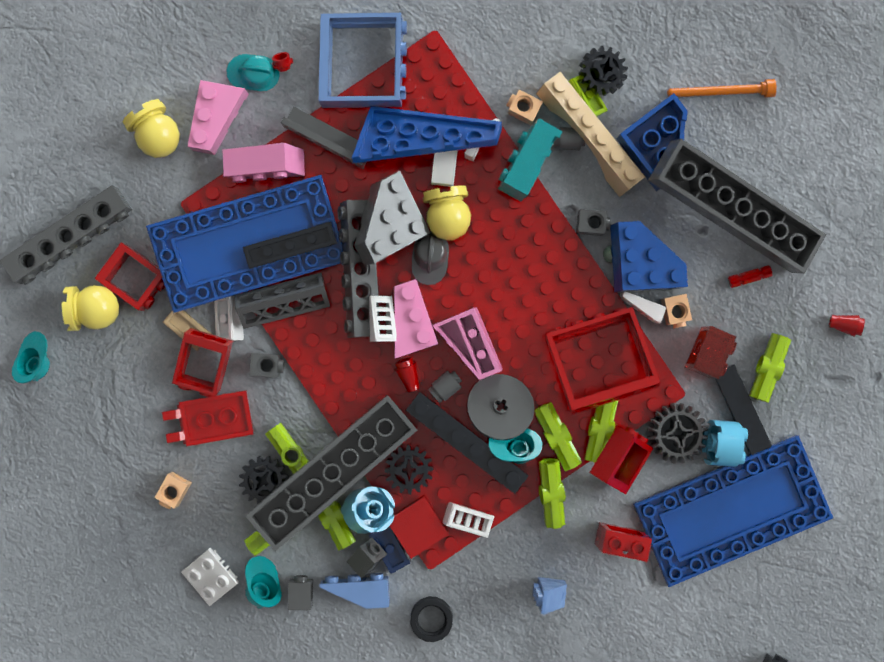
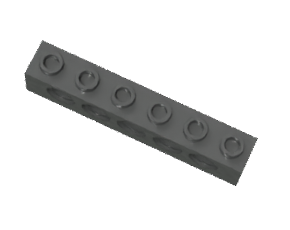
(16, 261)
(350, 279)

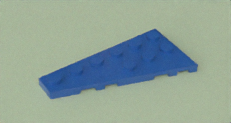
(406, 133)

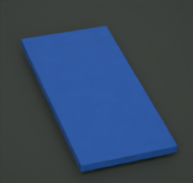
(204, 251)
(733, 511)

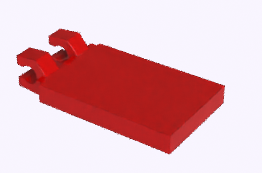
(211, 419)

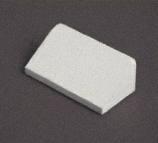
(227, 320)

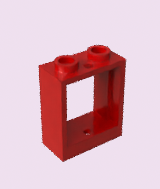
(113, 265)
(206, 341)
(622, 459)
(616, 539)

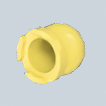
(154, 132)
(448, 214)
(91, 307)

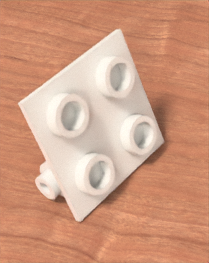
(210, 576)

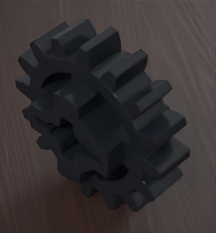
(612, 68)
(398, 469)
(254, 474)

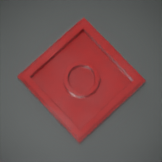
(418, 527)

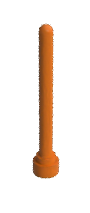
(766, 88)

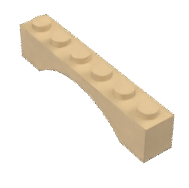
(566, 103)

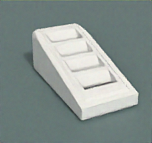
(649, 309)
(390, 326)
(450, 513)

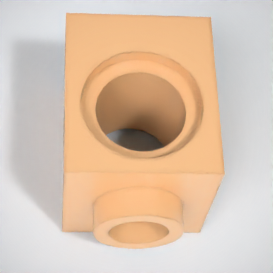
(533, 103)
(680, 301)
(179, 483)

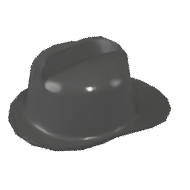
(430, 259)

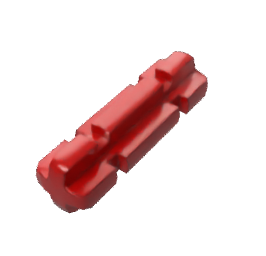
(750, 276)

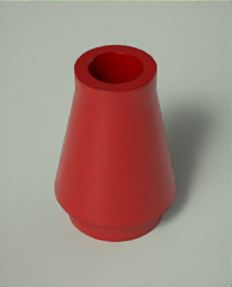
(848, 324)
(407, 373)

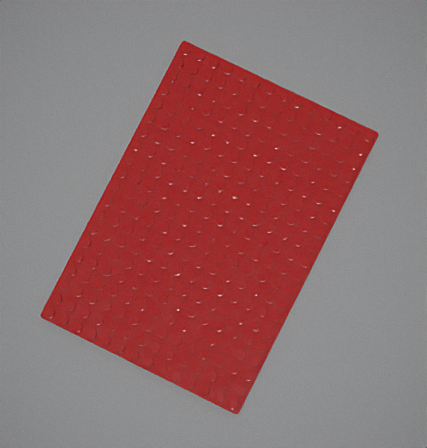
(512, 264)

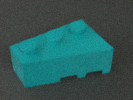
(528, 159)

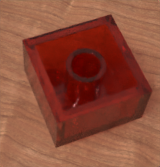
(711, 352)

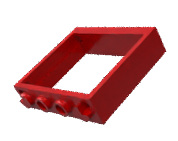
(614, 394)

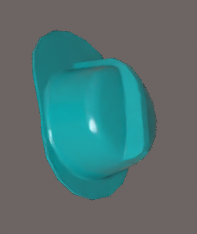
(252, 72)
(32, 359)
(519, 449)
(262, 582)

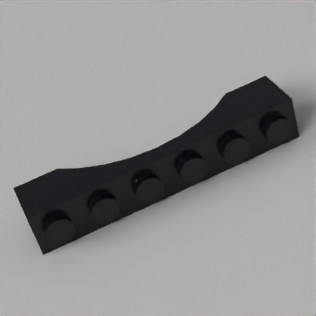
(466, 442)

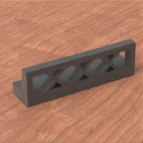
(321, 134)
(280, 296)

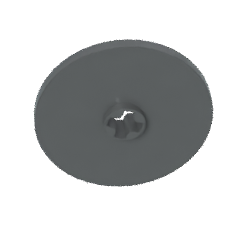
(500, 424)

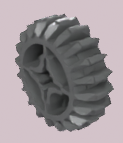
(678, 442)

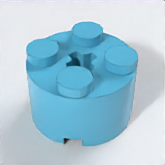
(725, 443)
(368, 510)

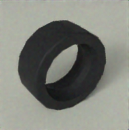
(431, 636)

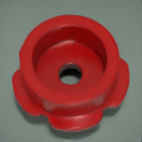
(282, 61)

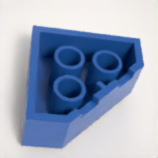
(652, 133)
(643, 260)

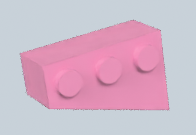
(213, 115)
(263, 162)
(411, 320)
(471, 342)

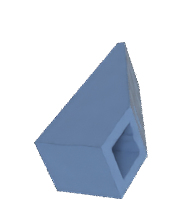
(365, 592)
(549, 594)

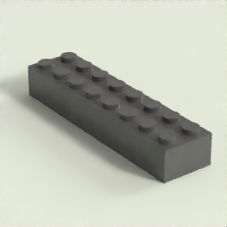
(737, 206)
(330, 473)

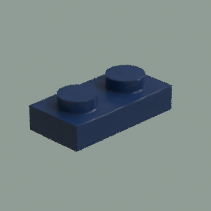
(396, 556)

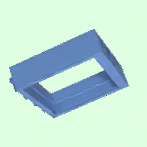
(360, 20)

